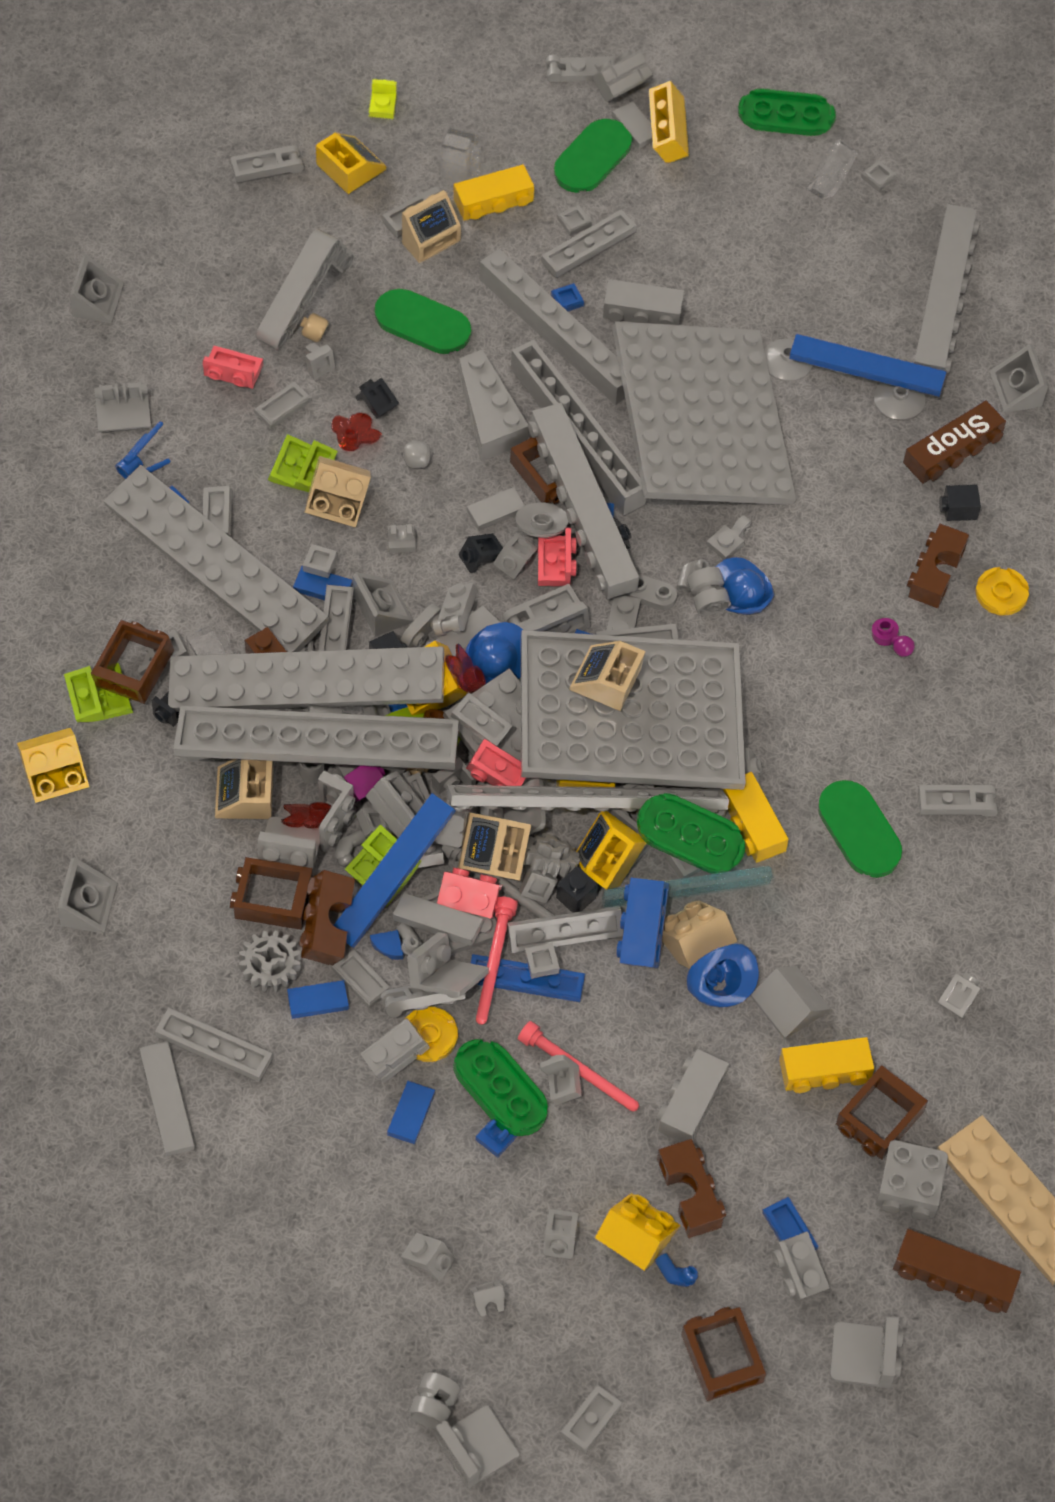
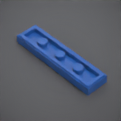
(516, 977)

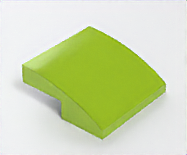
(297, 463)
(92, 702)
(373, 852)

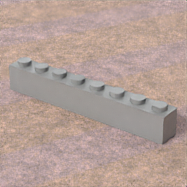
(945, 288)
(553, 324)
(605, 459)
(583, 501)

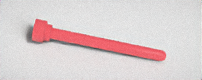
(504, 911)
(533, 1036)

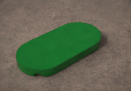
(786, 112)
(592, 155)
(422, 321)
(859, 828)
(690, 833)
(500, 1087)

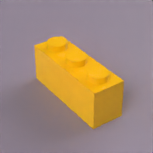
(668, 122)
(493, 192)
(756, 820)
(826, 1064)

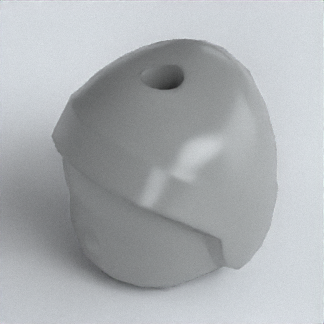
(416, 454)

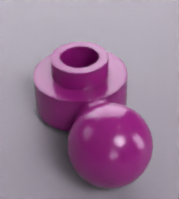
(902, 645)

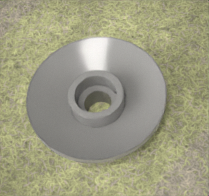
(780, 365)
(898, 406)
(541, 519)

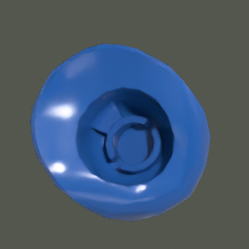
(746, 586)
(497, 650)
(735, 965)

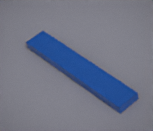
(867, 365)
(394, 868)

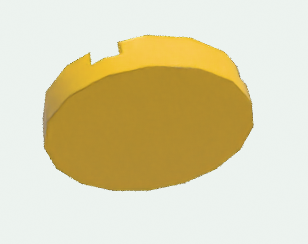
(1000, 598)
(441, 1035)

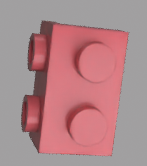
(232, 367)
(555, 559)
(495, 766)
(469, 893)

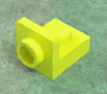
(383, 99)

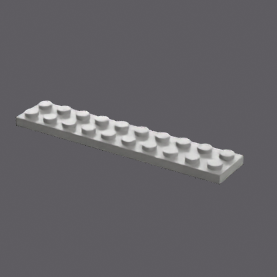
(216, 560)
(308, 678)
(316, 737)

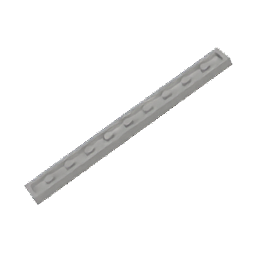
(575, 797)

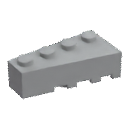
(491, 409)

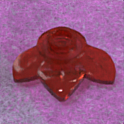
(354, 430)
(468, 676)
(306, 815)

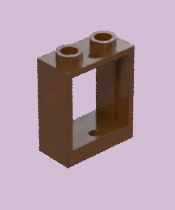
(520, 457)
(121, 684)
(267, 914)
(898, 1092)
(733, 1381)

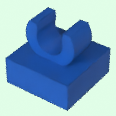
(494, 1138)

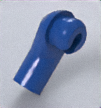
(676, 1275)

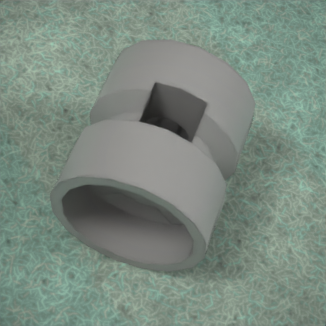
(709, 593)
(434, 1398)

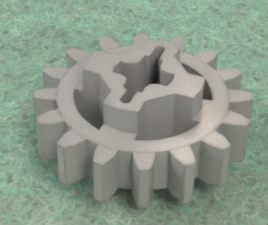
(550, 855)
(272, 972)

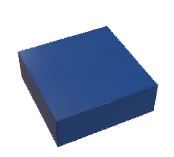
(568, 297)

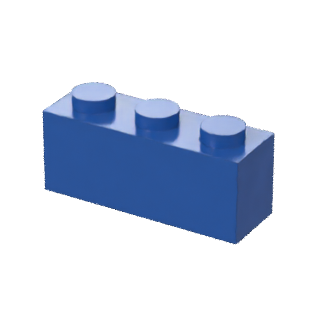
(643, 922)

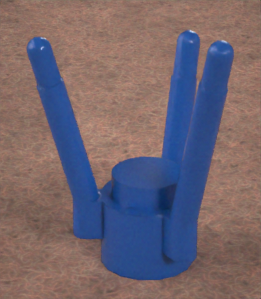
(132, 461)

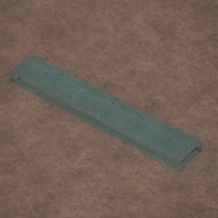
(701, 885)

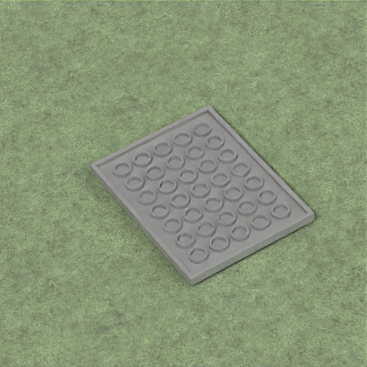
(702, 414)
(672, 731)

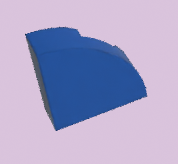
(388, 944)

